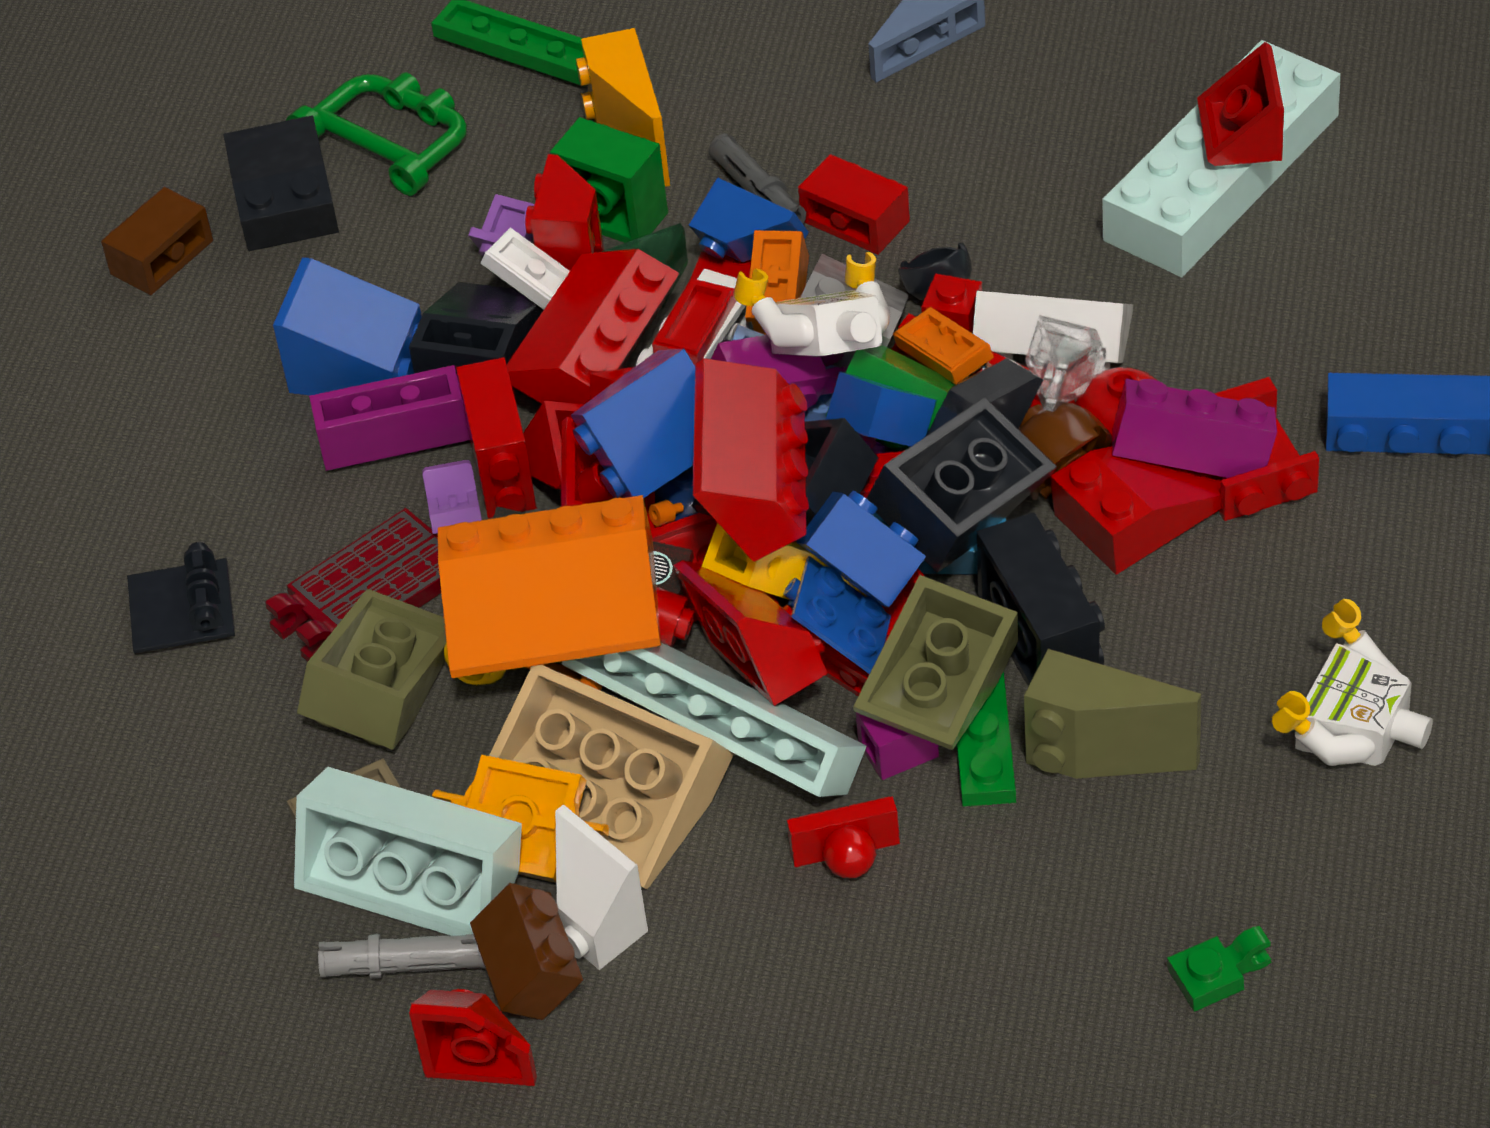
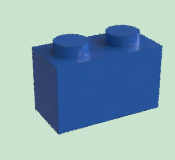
(862, 547)

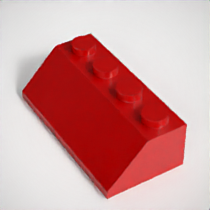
(590, 324)
(750, 454)

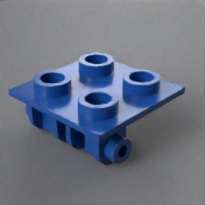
(838, 614)

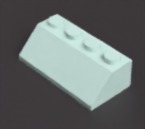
(401, 851)

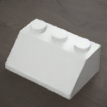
(1010, 321)

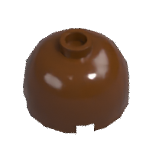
(1063, 436)

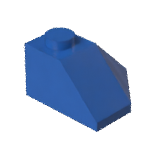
(732, 214)

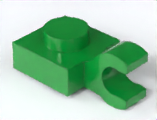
(1215, 972)

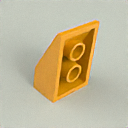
(620, 88)

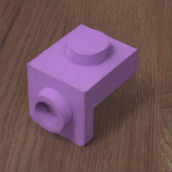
(502, 215)
(451, 494)

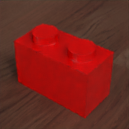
(854, 204)

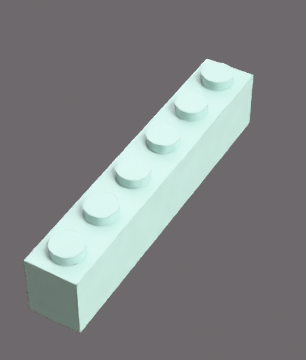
(730, 715)

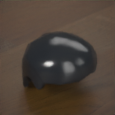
(921, 270)

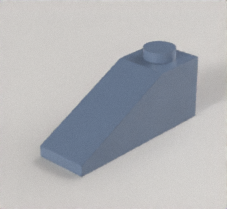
(919, 30)

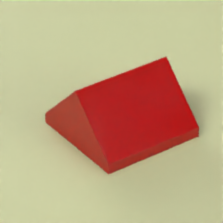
(1244, 112)

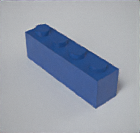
(1408, 413)

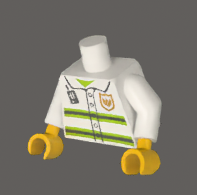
(821, 322)
(1355, 702)

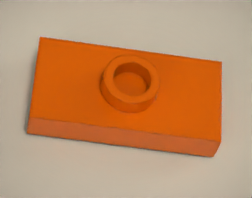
(943, 345)

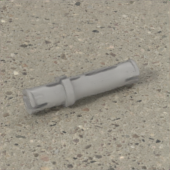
(398, 955)

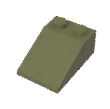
(939, 663)
(374, 669)
(1107, 721)

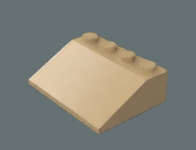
(640, 769)

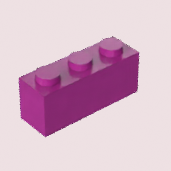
(389, 417)
(1192, 429)

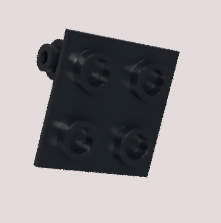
(181, 602)

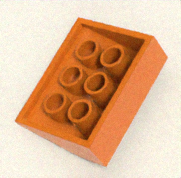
(548, 586)

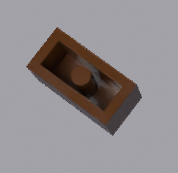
(157, 240)
(526, 951)

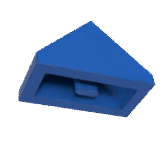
(881, 410)

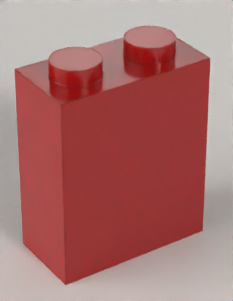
(496, 436)

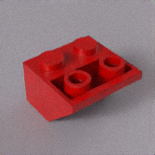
(564, 214)

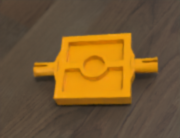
(529, 797)

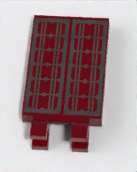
(391, 559)

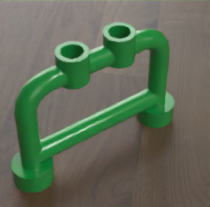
(409, 168)

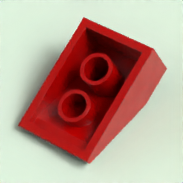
(1130, 505)

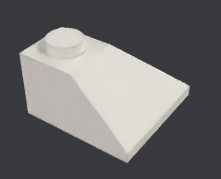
(596, 892)

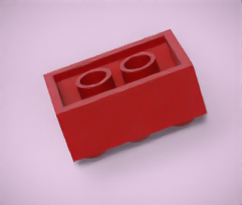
(753, 633)

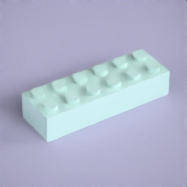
(1181, 204)

